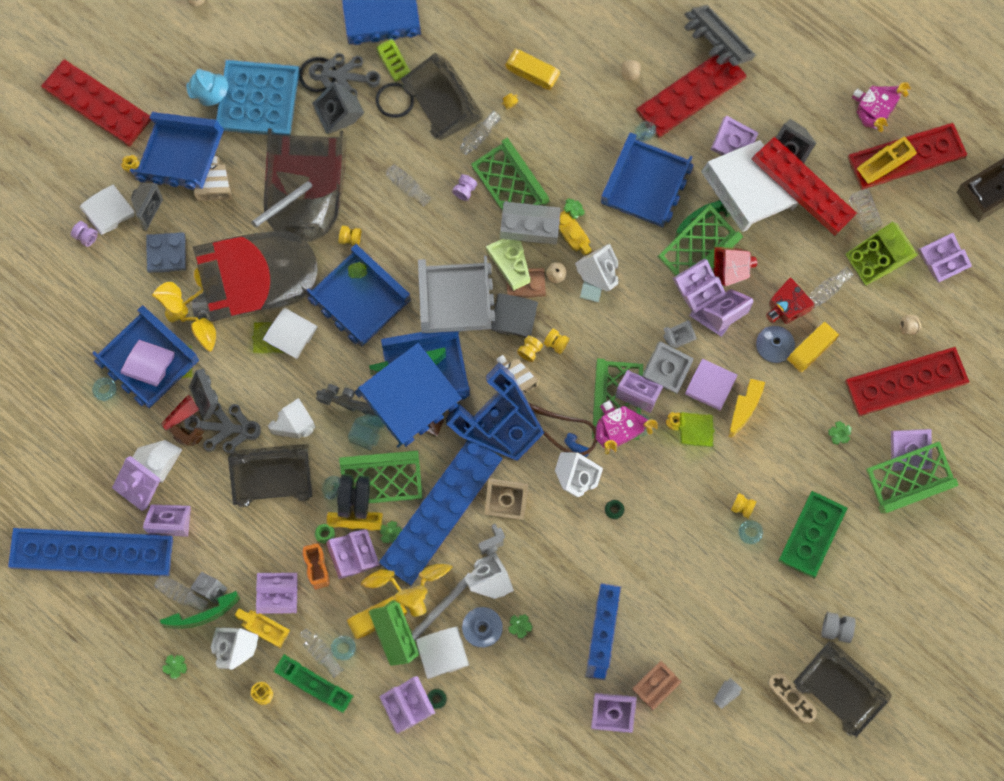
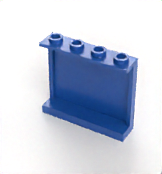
(380, 20)
(179, 150)
(646, 182)
(362, 303)
(150, 330)
(451, 366)
(409, 395)
(603, 631)

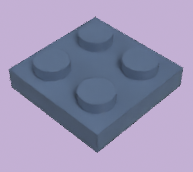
(166, 252)

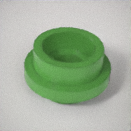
(321, 528)

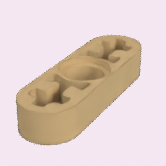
(807, 705)

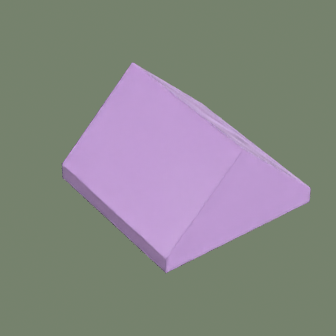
(727, 309)
(638, 391)
(167, 520)
(613, 712)

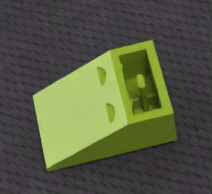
(881, 253)

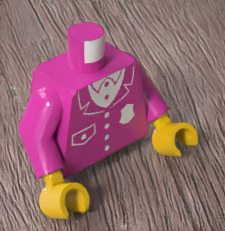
(878, 104)
(620, 426)

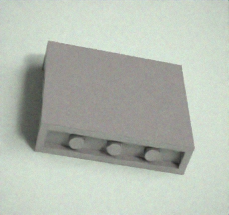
(455, 297)

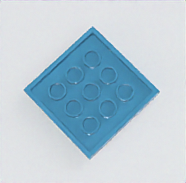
(258, 97)

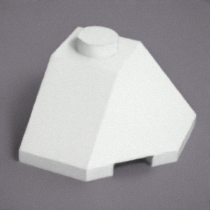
(599, 268)
(292, 421)
(158, 457)
(577, 473)
(489, 577)
(233, 646)

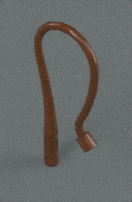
(538, 410)

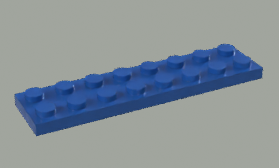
(440, 511)
(90, 552)

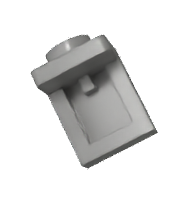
(200, 307)
(679, 334)
(490, 545)
(208, 587)

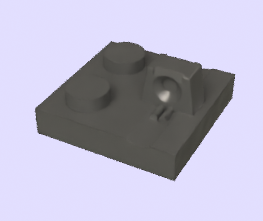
(203, 395)

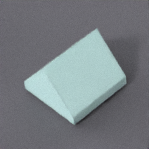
(590, 292)

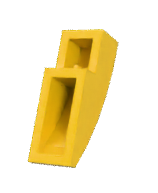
(887, 160)
(746, 406)

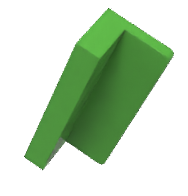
(394, 633)

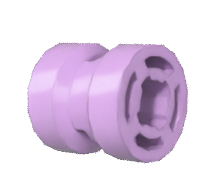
(464, 187)
(84, 234)

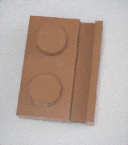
(535, 288)
(656, 685)

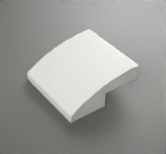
(107, 209)
(290, 333)
(442, 652)

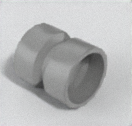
(838, 627)

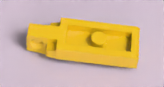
(573, 234)
(373, 521)
(263, 626)

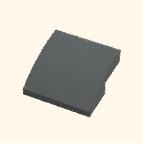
(514, 315)

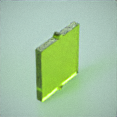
(259, 344)
(696, 429)

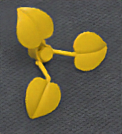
(170, 297)
(413, 596)

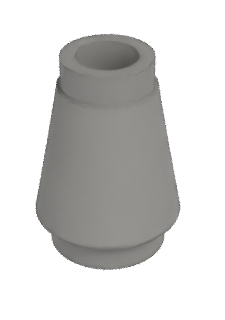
(727, 693)

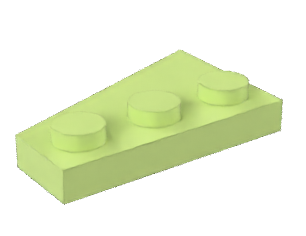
(510, 260)

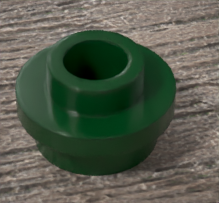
(614, 503)
(437, 692)

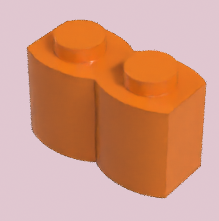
(316, 568)

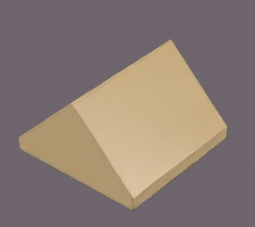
(506, 499)

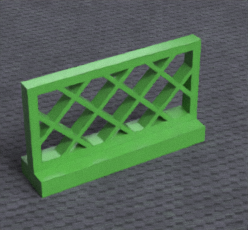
(520, 168)
(728, 241)
(601, 386)
(385, 460)
(916, 494)

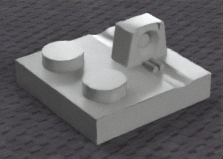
(668, 367)

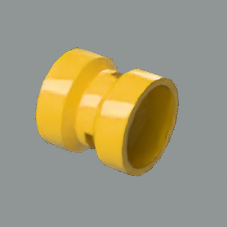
(349, 236)
(556, 341)
(530, 347)
(743, 505)
(263, 696)

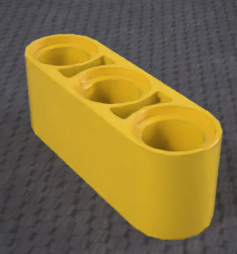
(532, 69)
(813, 347)
(362, 624)

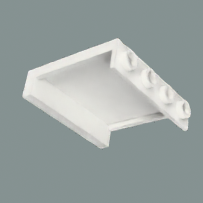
(745, 188)

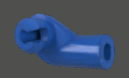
(573, 446)

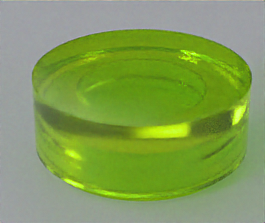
(357, 270)

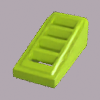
(387, 50)

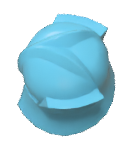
(207, 87)

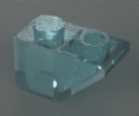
(365, 431)

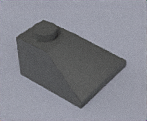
(337, 108)
(796, 139)
(146, 202)

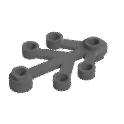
(342, 74)
(345, 400)
(226, 428)

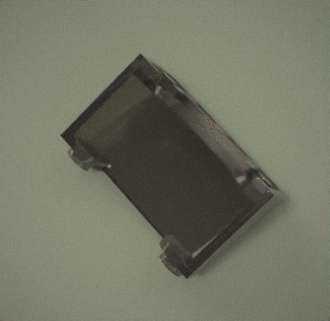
(442, 96)
(270, 473)
(844, 688)

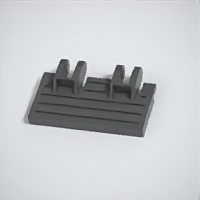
(710, 25)

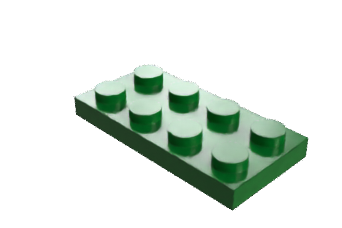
(813, 534)

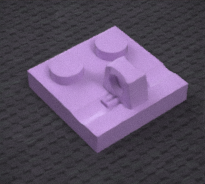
(732, 136)
(907, 441)
(136, 483)

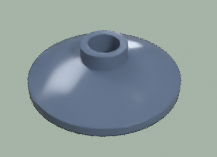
(771, 351)
(477, 618)

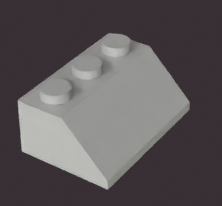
(530, 223)

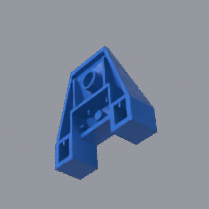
(504, 422)

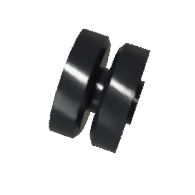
(353, 496)

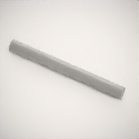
(281, 204)
(439, 609)

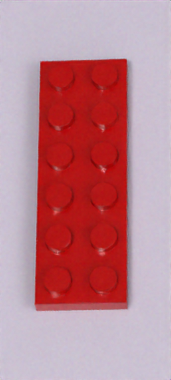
(690, 94)
(96, 102)
(932, 149)
(804, 186)
(907, 381)

